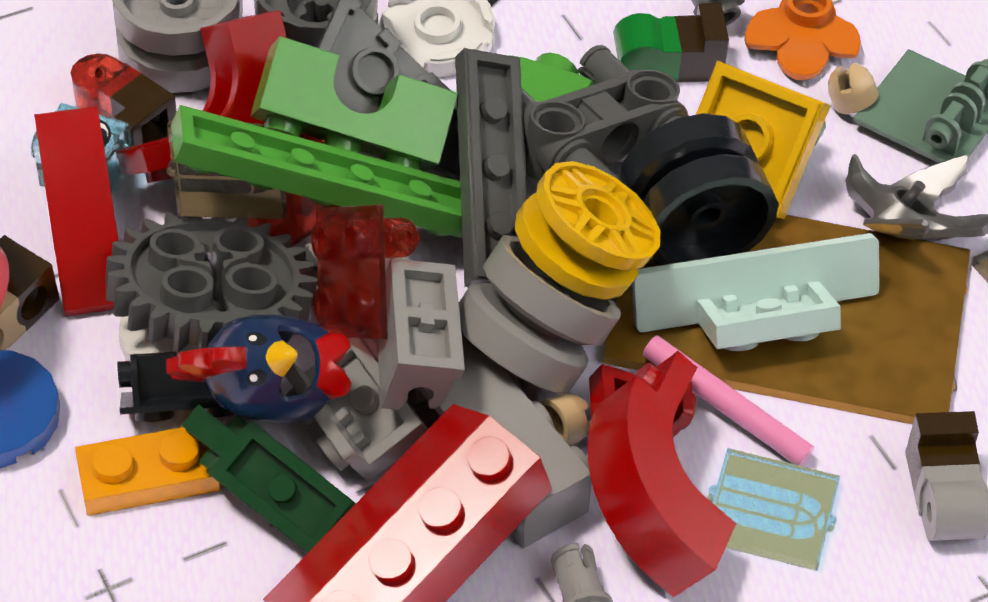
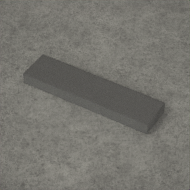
(489, 153)

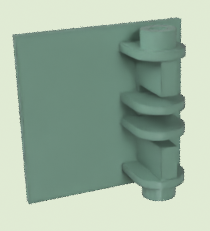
(931, 107)

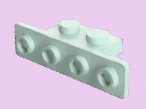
(759, 293)

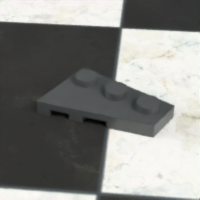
(369, 62)

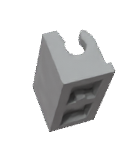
(422, 331)

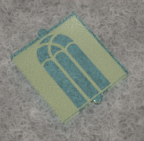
(777, 507)

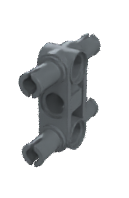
(598, 121)

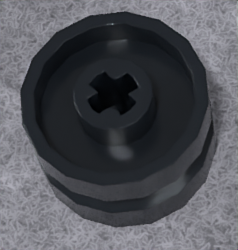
(701, 188)

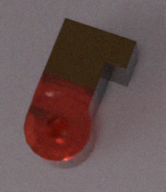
(124, 96)

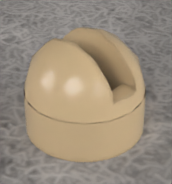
(852, 89)
(568, 416)

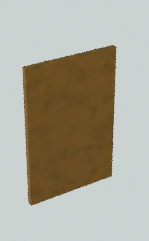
(883, 362)

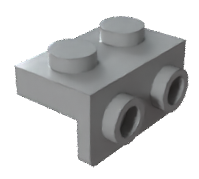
(356, 425)

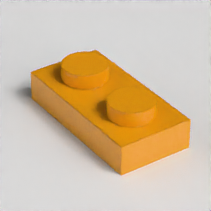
(142, 470)

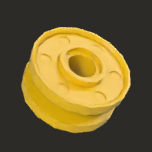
(587, 230)

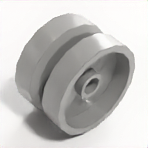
(166, 39)
(532, 320)

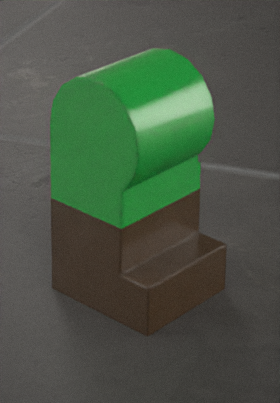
(674, 44)

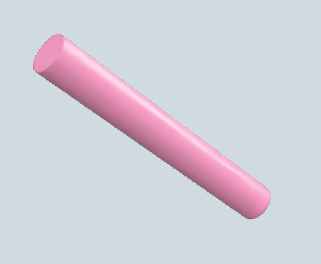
(737, 407)

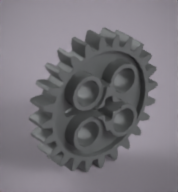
(169, 288)

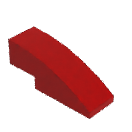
(78, 205)

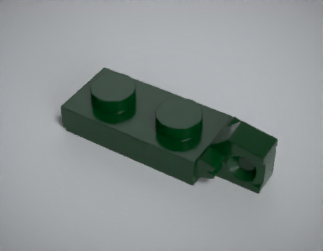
(268, 477)

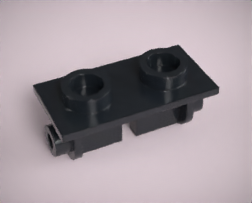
(157, 395)

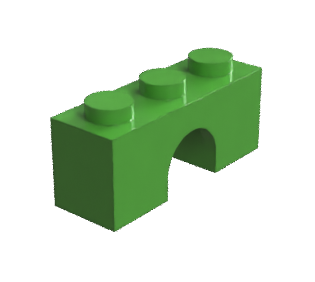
(300, 98)

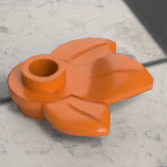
(803, 36)

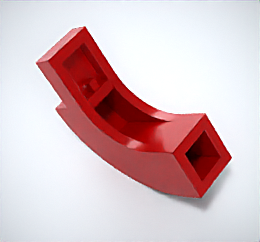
(236, 63)
(642, 485)

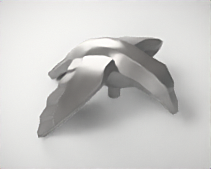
(908, 205)

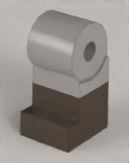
(948, 475)

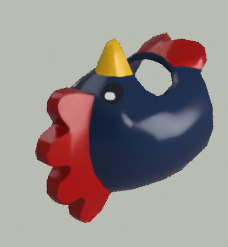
(251, 358)

